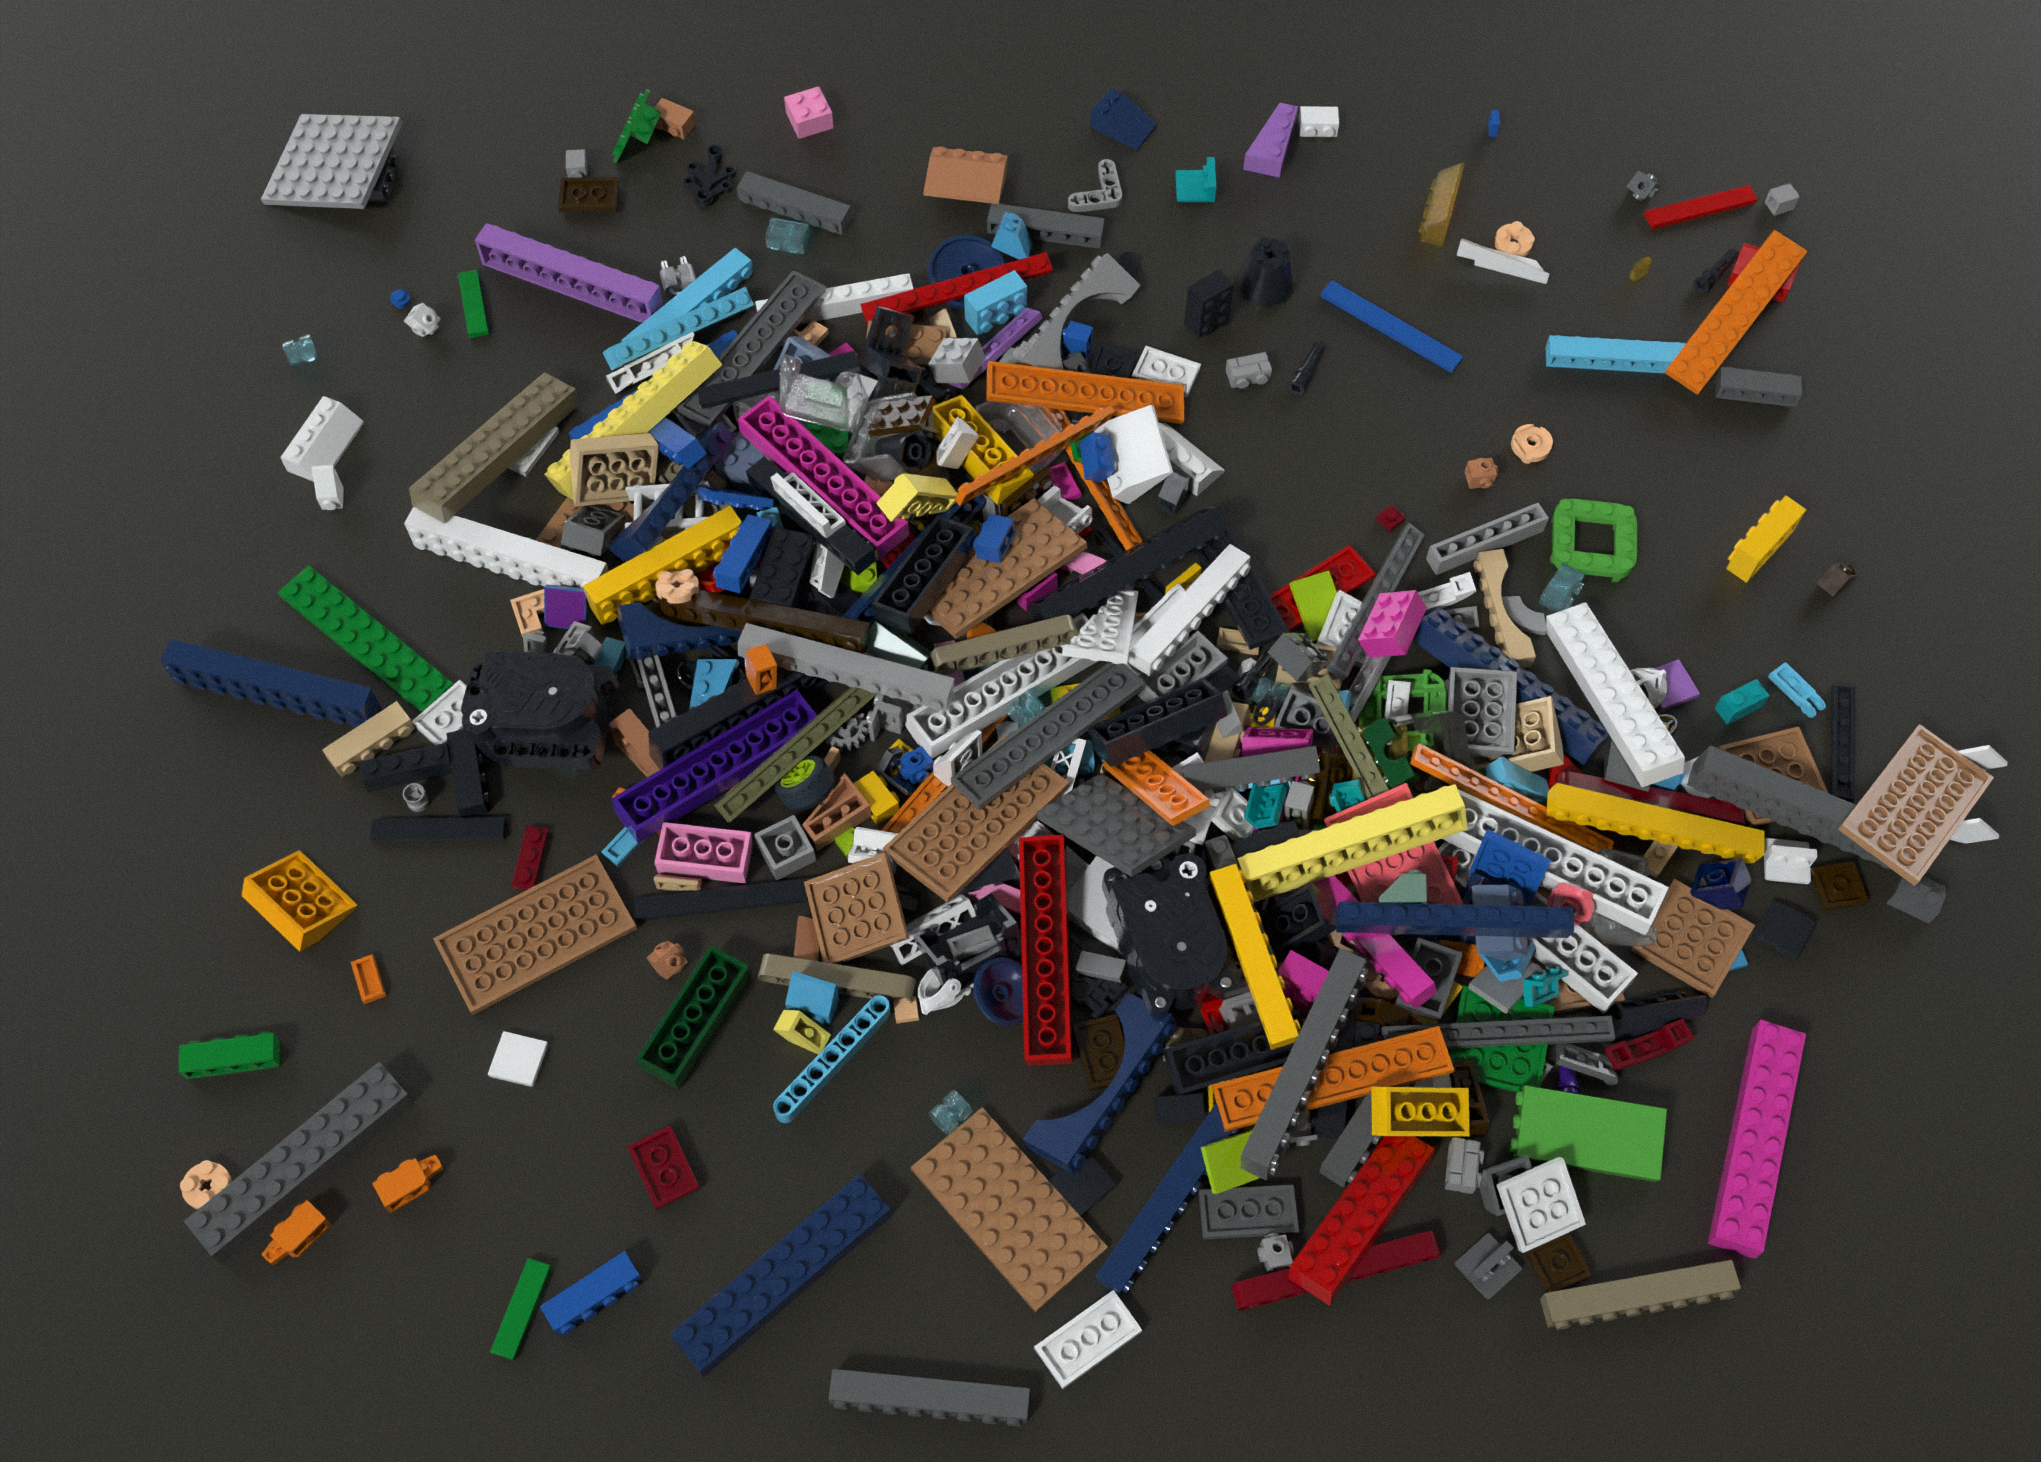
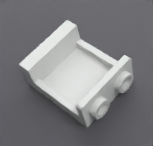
(1067, 512)

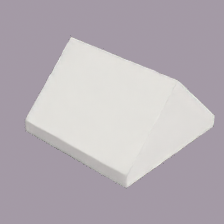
(956, 444)

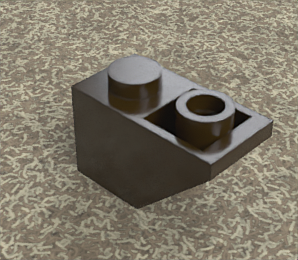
(1838, 578)
(1381, 1013)

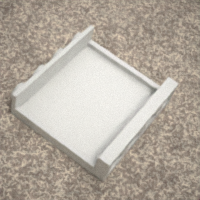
(1088, 904)

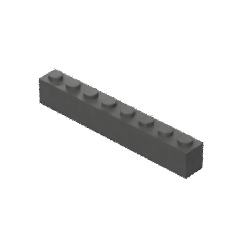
(929, 1396)

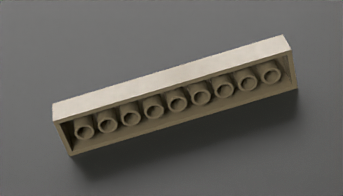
(493, 447)

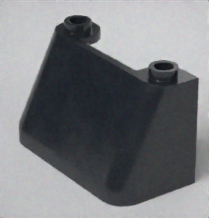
(987, 912)

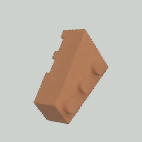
(633, 740)

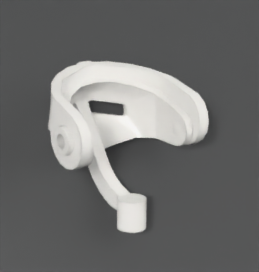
(1648, 678)
(948, 995)

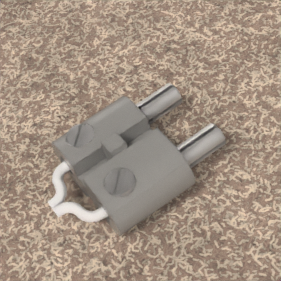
(676, 279)

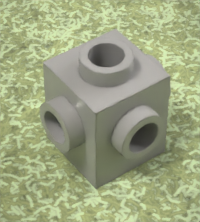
(1276, 1260)

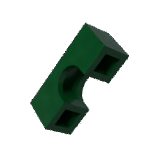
(1380, 738)

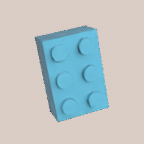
(995, 302)

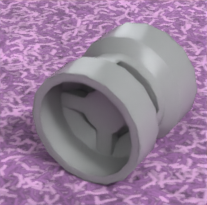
(412, 794)

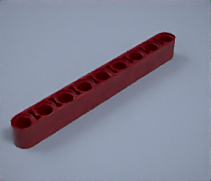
(1668, 799)
(1378, 1260)

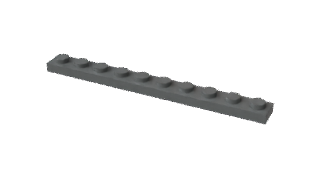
(1385, 582)
(1515, 1032)

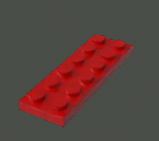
(1347, 572)

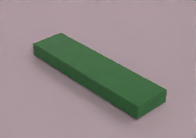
(473, 304)
(520, 1309)

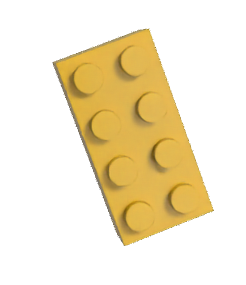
(1765, 538)
(1420, 1111)

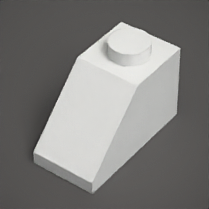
(328, 487)

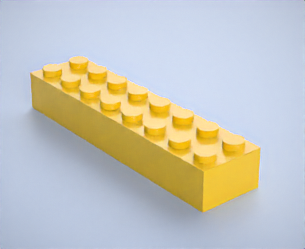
(637, 578)

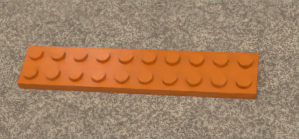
(1735, 312)
(1082, 391)
(1345, 1077)

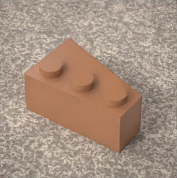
(837, 813)

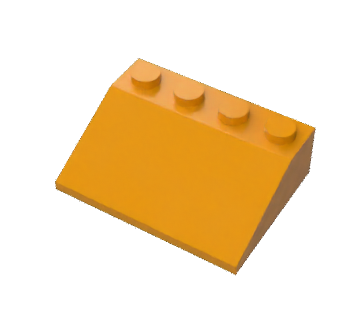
(297, 899)

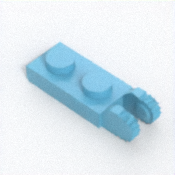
(1797, 689)

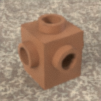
(1481, 473)
(667, 959)

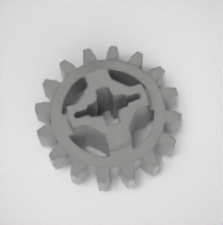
(841, 737)

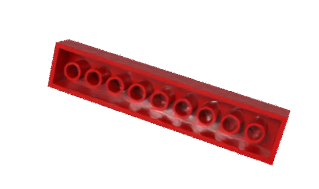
(1045, 951)

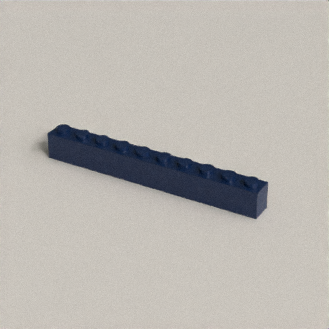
(862, 608)
(1454, 919)
(1161, 1208)

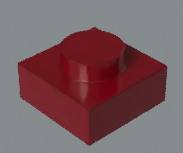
(1390, 518)

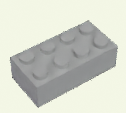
(1190, 662)

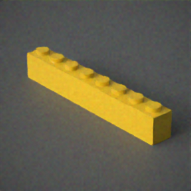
(1254, 956)

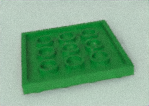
(1502, 1066)

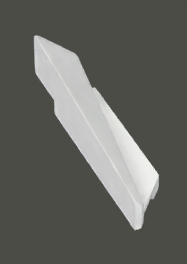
(1502, 261)
(646, 365)
(825, 571)

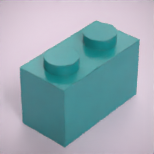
(1742, 701)

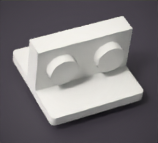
(869, 844)
(1788, 860)

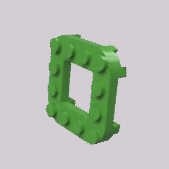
(1625, 537)
(1422, 685)

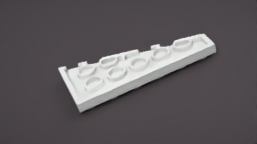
(1107, 633)

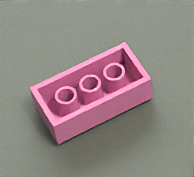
(704, 852)

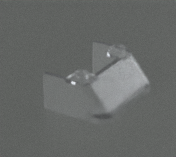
(1027, 422)
(861, 448)

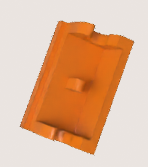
(1471, 963)

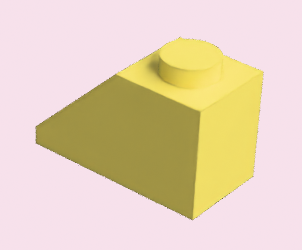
(801, 1031)

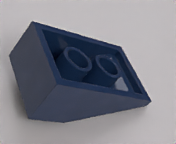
(1121, 120)

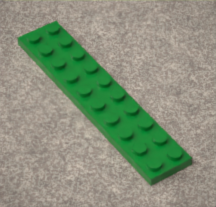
(365, 639)

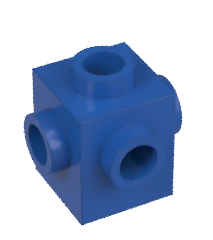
(916, 765)

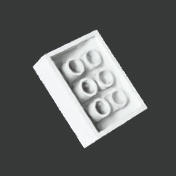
(1137, 453)

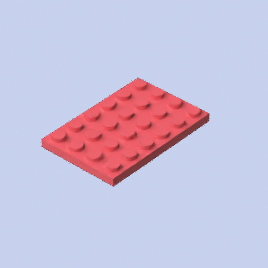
(1376, 877)

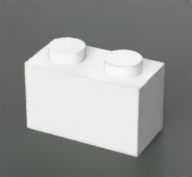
(1318, 121)

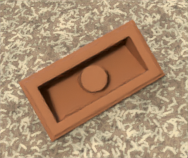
(806, 940)

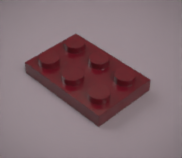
(663, 1167)

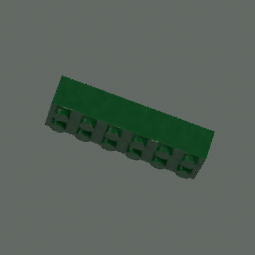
(694, 1017)

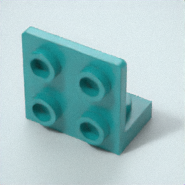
(1197, 184)

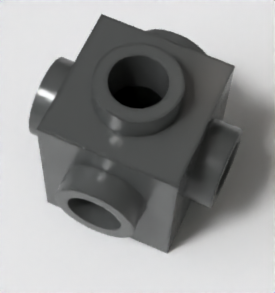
(1644, 186)
(1075, 362)

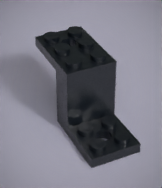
(884, 353)

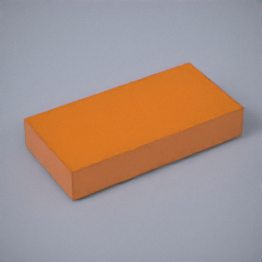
(368, 979)

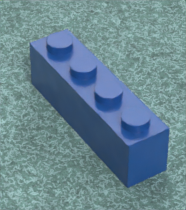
(677, 443)
(743, 553)
(591, 1294)

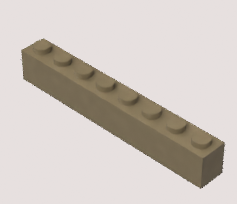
(1639, 1294)

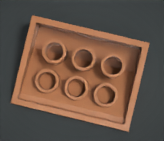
(966, 175)

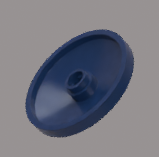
(960, 257)

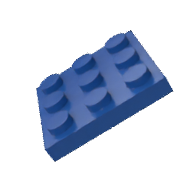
(734, 498)
(1510, 864)

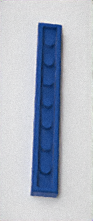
(1392, 326)

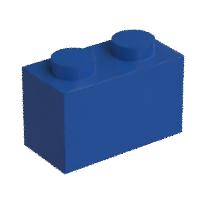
(1077, 339)
(1097, 457)
(994, 538)

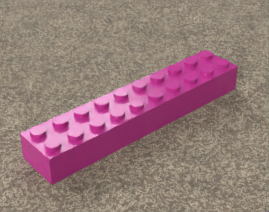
(799, 452)
(1757, 1140)

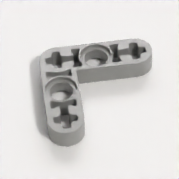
(1103, 195)

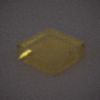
(1640, 268)

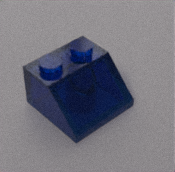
(1722, 884)

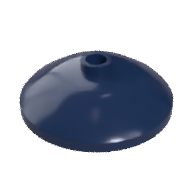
(1004, 978)

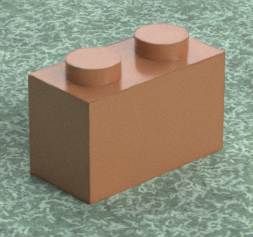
(675, 118)

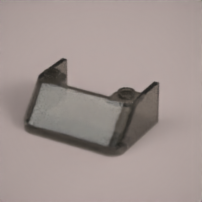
(1448, 738)

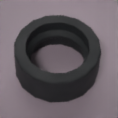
(1321, 953)

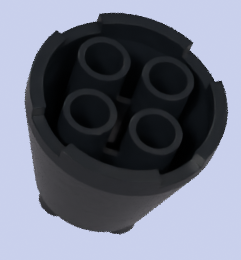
(1267, 273)

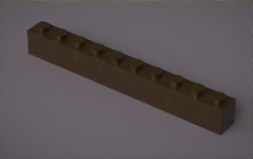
(735, 612)

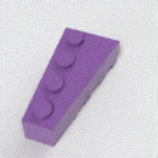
(1271, 145)

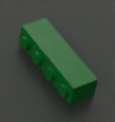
(229, 1055)

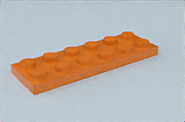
(1160, 787)

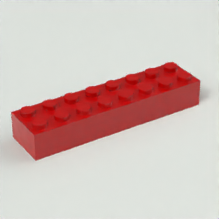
(1360, 1216)

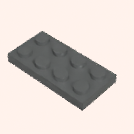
(1248, 1212)

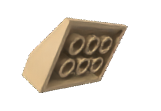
(610, 464)
(1535, 740)

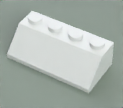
(321, 438)
(1190, 460)

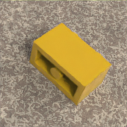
(881, 801)

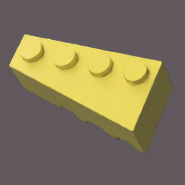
(917, 496)

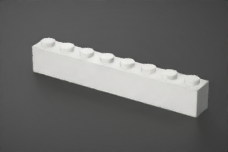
(846, 299)
(1189, 610)

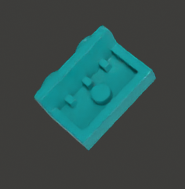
(1347, 795)
(1265, 805)
(1542, 985)

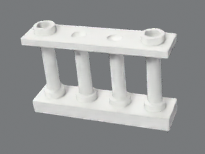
(678, 524)

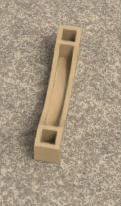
(1513, 643)

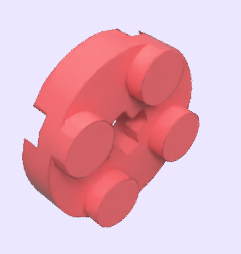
(1581, 899)

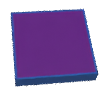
(564, 606)

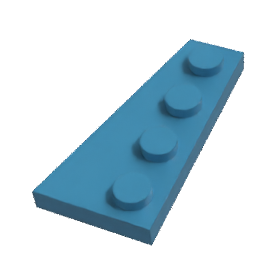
(712, 678)

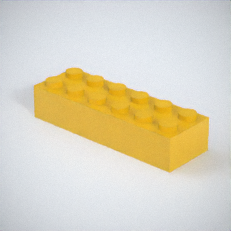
(987, 450)

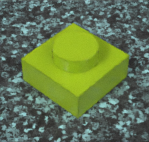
(845, 841)

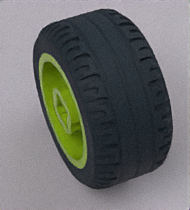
(805, 784)

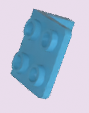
(1512, 968)

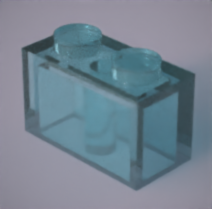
(787, 235)
(1562, 588)

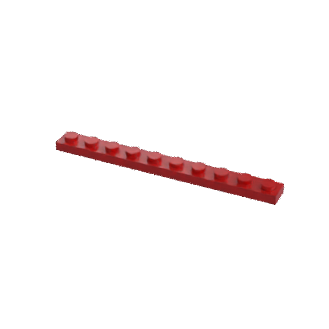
(957, 287)

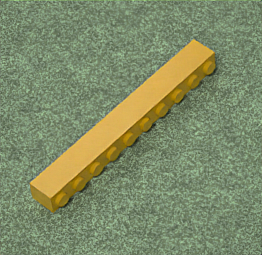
(1655, 823)

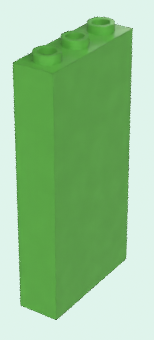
(1589, 1133)

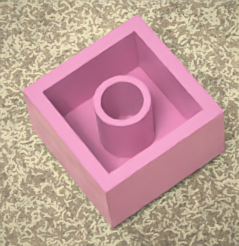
(808, 112)

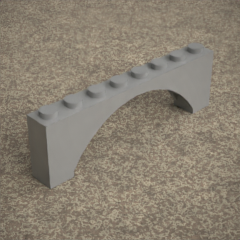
(1102, 281)

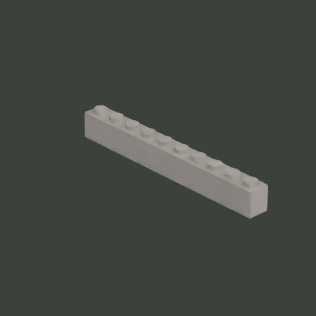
(850, 667)

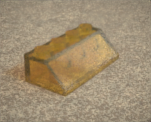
(1441, 205)

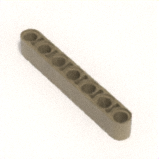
(1004, 645)
(848, 979)

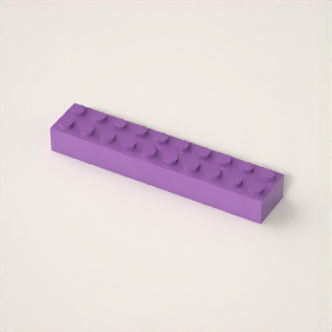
(568, 273)

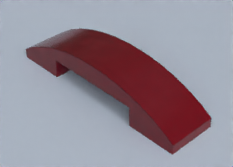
(1649, 1046)

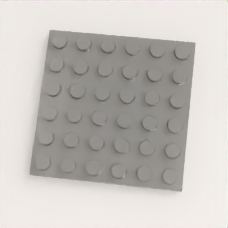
(332, 161)

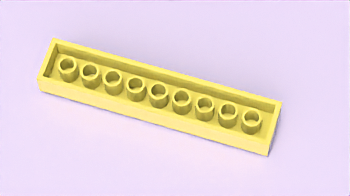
(647, 405)
(1354, 843)

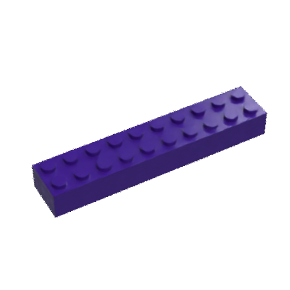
(710, 767)

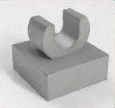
(535, 642)

